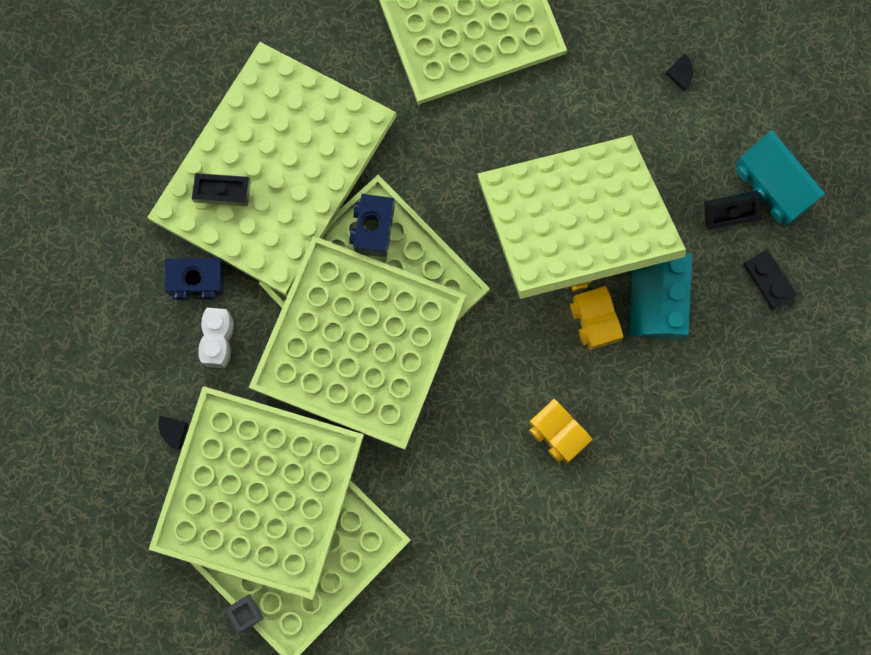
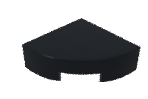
(681, 72)
(172, 431)

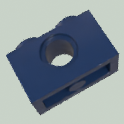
(377, 209)
(181, 269)

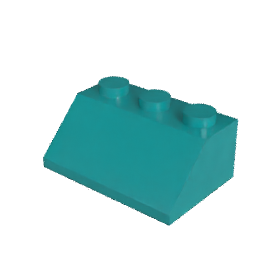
(778, 179)
(661, 300)

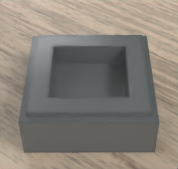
(244, 614)

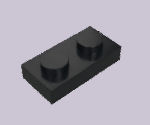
(221, 189)
(732, 210)
(769, 279)

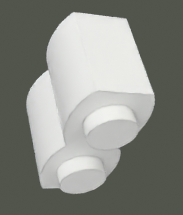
(217, 330)

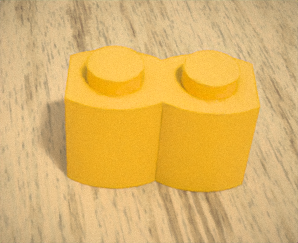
(597, 318)
(559, 432)

